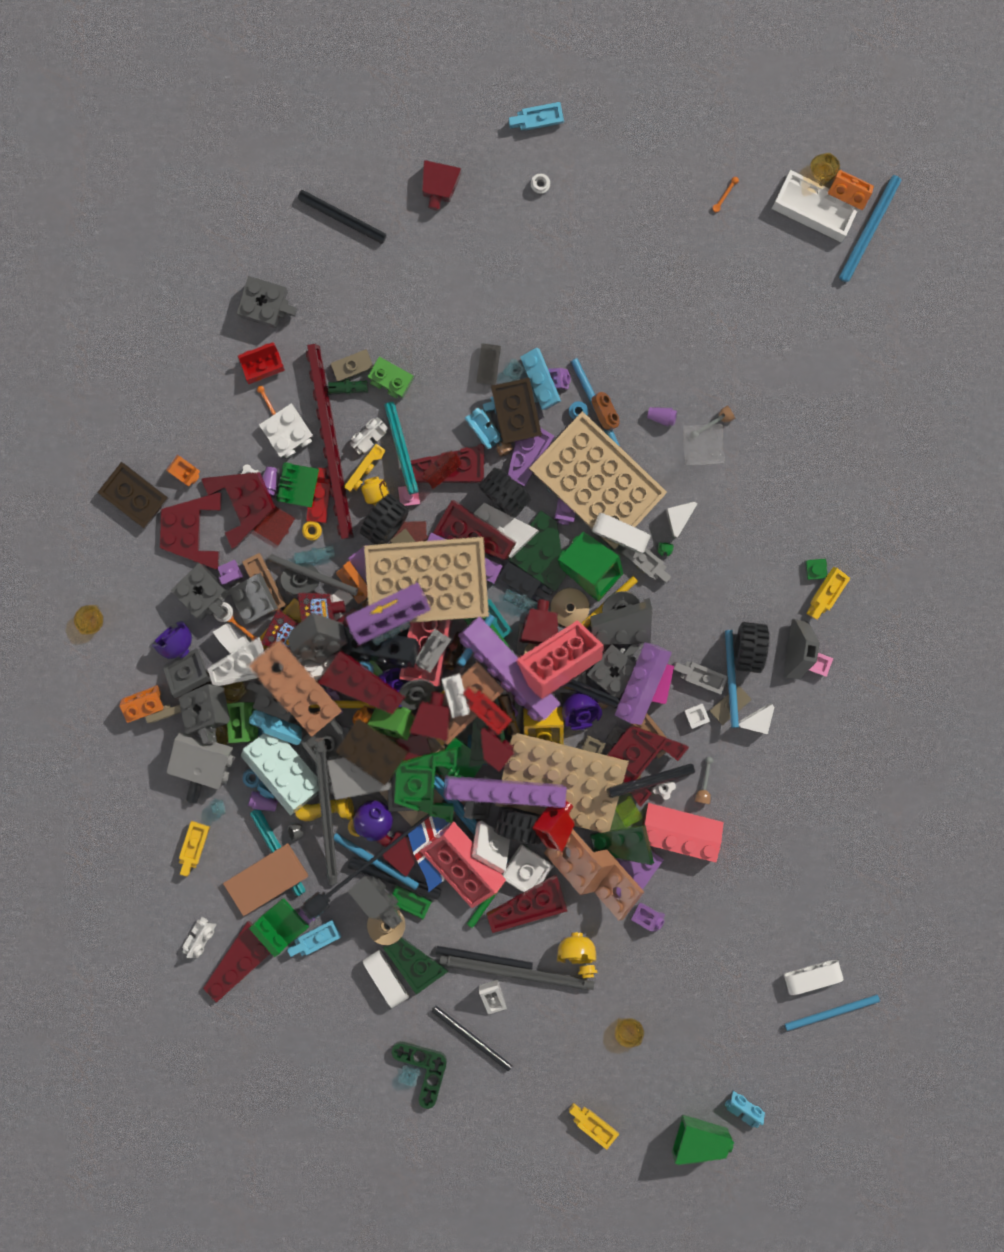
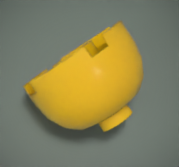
(576, 949)

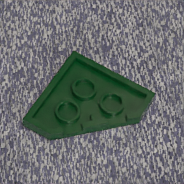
(542, 553)

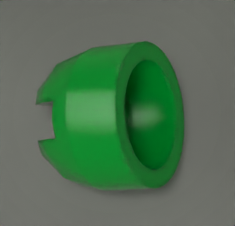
(665, 547)

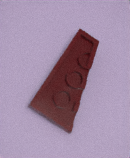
(469, 472)
(462, 523)
(534, 904)

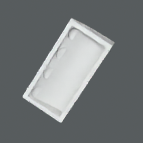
(814, 207)

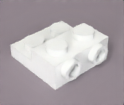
(286, 431)

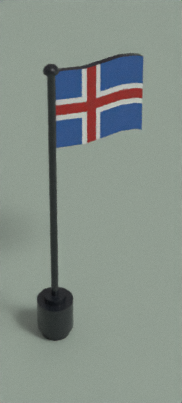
(418, 835)

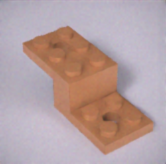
(294, 687)
(598, 874)

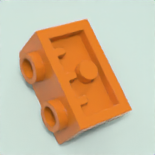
(851, 190)
(350, 576)
(141, 704)

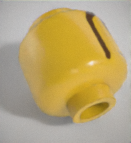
(374, 490)

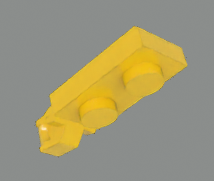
(365, 468)
(828, 593)
(193, 846)
(593, 1126)

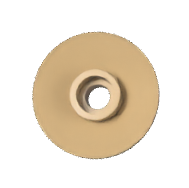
(570, 596)
(381, 935)

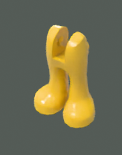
(342, 806)

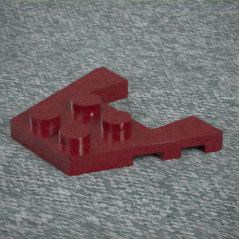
(248, 498)
(182, 529)
(639, 749)

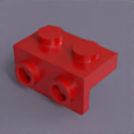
(261, 362)

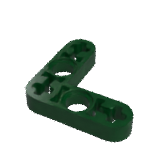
(427, 1063)

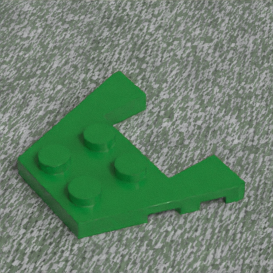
(416, 783)

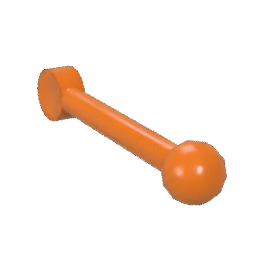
(716, 208)
(261, 389)
(242, 628)

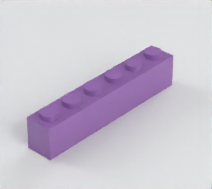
(504, 666)
(505, 791)

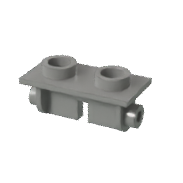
(432, 650)

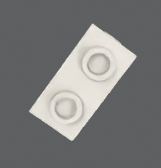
(372, 429)
(455, 697)
(195, 945)

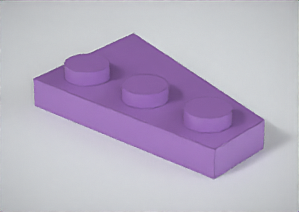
(525, 454)

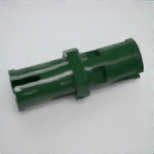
(347, 387)

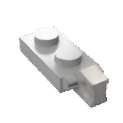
(648, 564)
(702, 676)

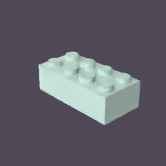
(281, 771)

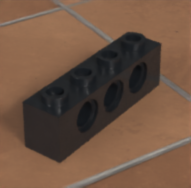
(404, 658)

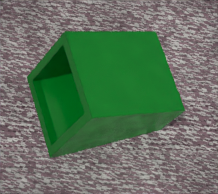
(591, 565)
(700, 1141)

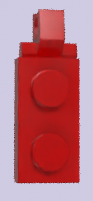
(320, 504)
(487, 710)

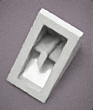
(678, 517)
(758, 720)
(492, 997)

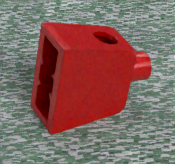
(555, 826)

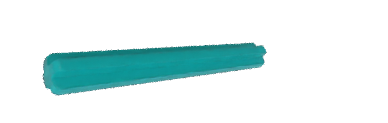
(401, 448)
(272, 842)

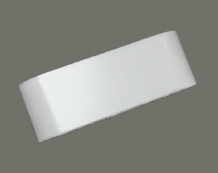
(621, 533)
(813, 977)
(385, 979)

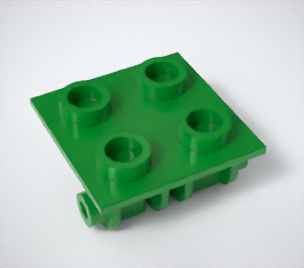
(297, 484)
(463, 766)

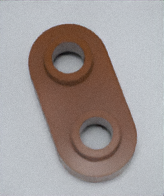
(605, 411)

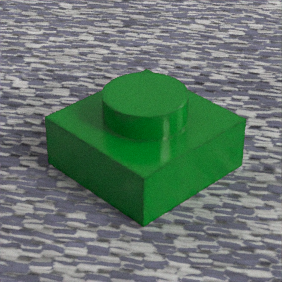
(816, 569)

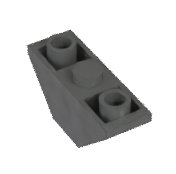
(801, 649)

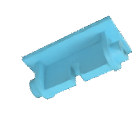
(489, 435)
(752, 1115)

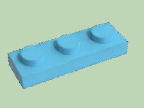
(540, 379)

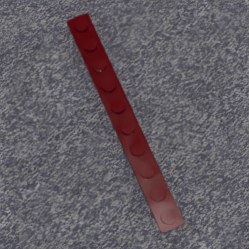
(327, 432)

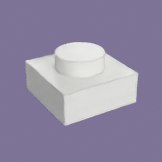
(696, 715)

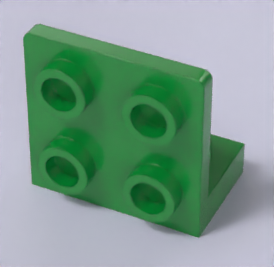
(278, 927)

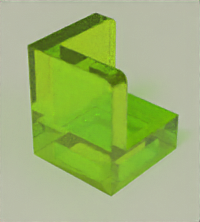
(628, 812)

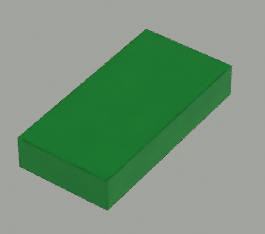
(412, 902)

